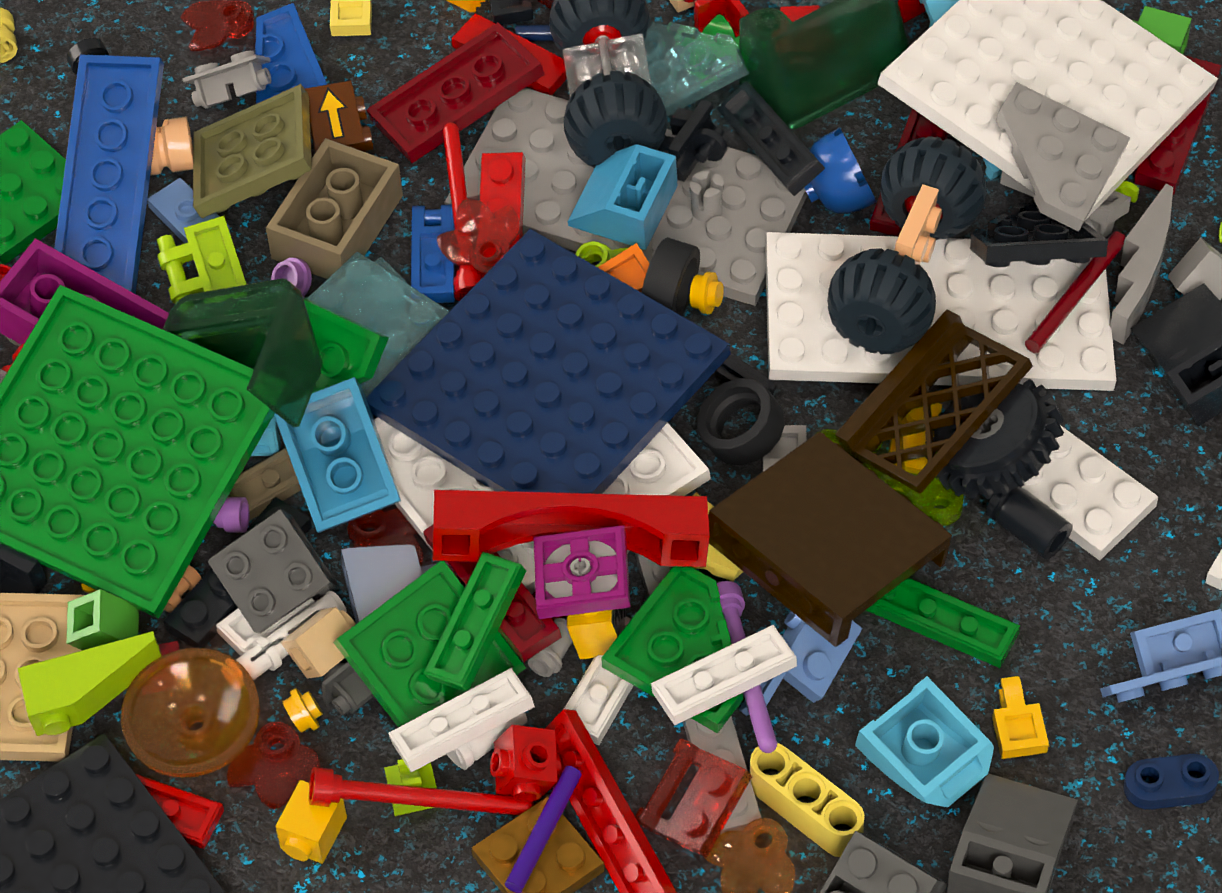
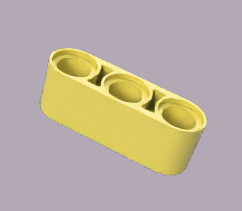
(800, 780)

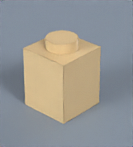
(313, 645)

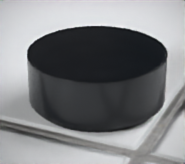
(88, 46)

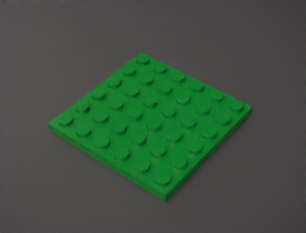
(119, 448)

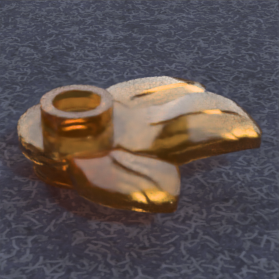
(752, 867)

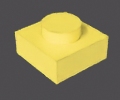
(350, 17)

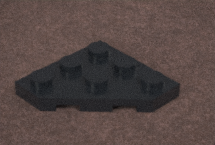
(1034, 239)

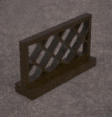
(908, 389)

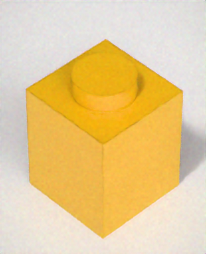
(307, 829)

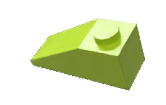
(79, 684)

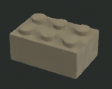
(335, 208)

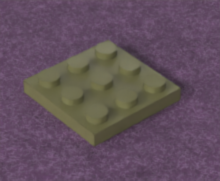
(251, 151)

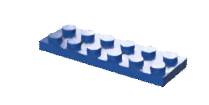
(109, 164)

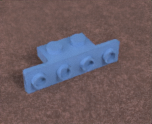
(1172, 652)
(816, 661)

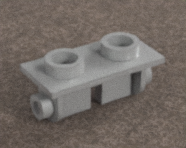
(213, 80)

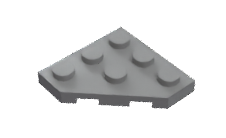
(1060, 153)

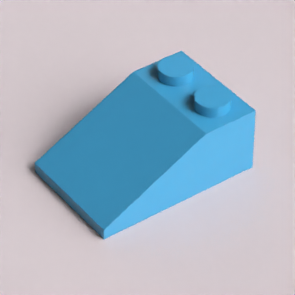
(339, 457)

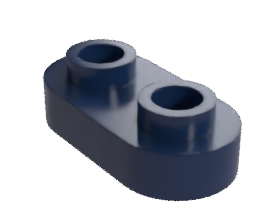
(1173, 783)

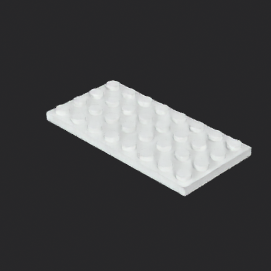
(990, 300)

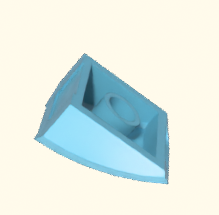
(927, 746)

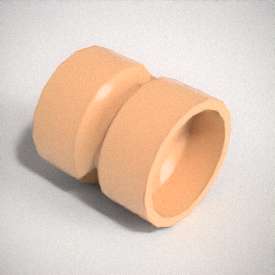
(172, 146)

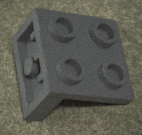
(272, 571)

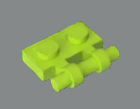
(213, 256)

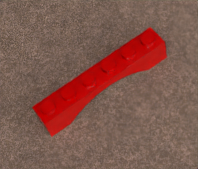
(656, 526)

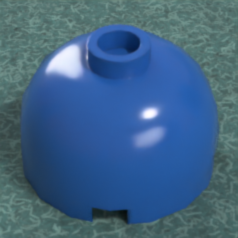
(841, 184)

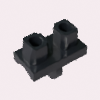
(695, 139)

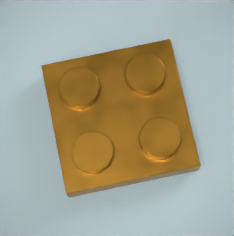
(562, 867)

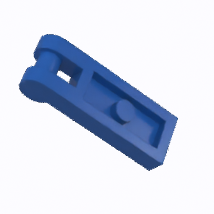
(430, 269)

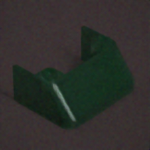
(262, 329)

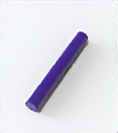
(543, 829)

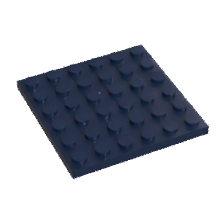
(547, 374)

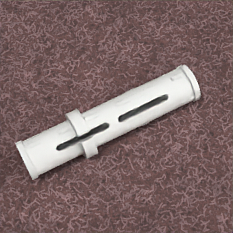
(269, 652)

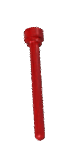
(467, 275)
(329, 788)

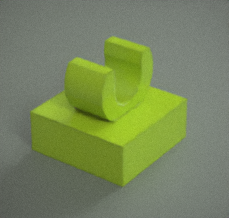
(401, 775)

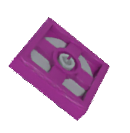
(581, 572)

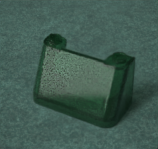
(821, 57)

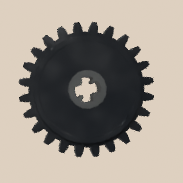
(1006, 446)

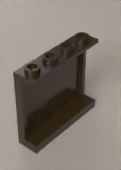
(825, 535)

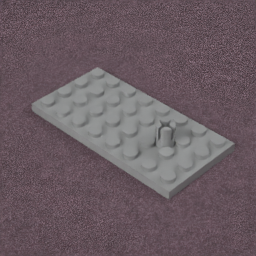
(719, 207)

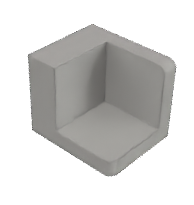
(1199, 266)

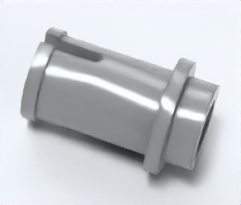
(549, 659)

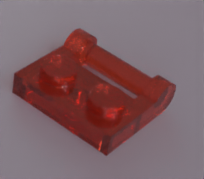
(705, 803)

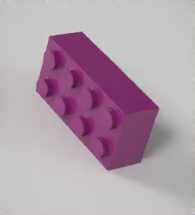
(37, 275)

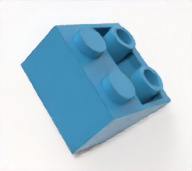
(627, 195)

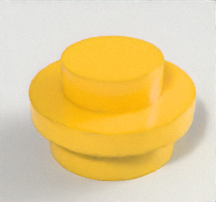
(706, 292)
(303, 710)

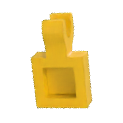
(1018, 725)

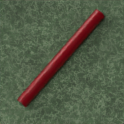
(1074, 294)

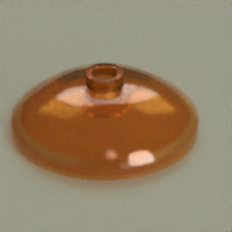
(185, 690)

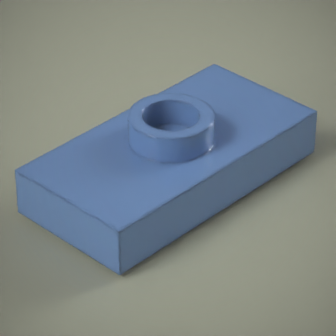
(175, 208)

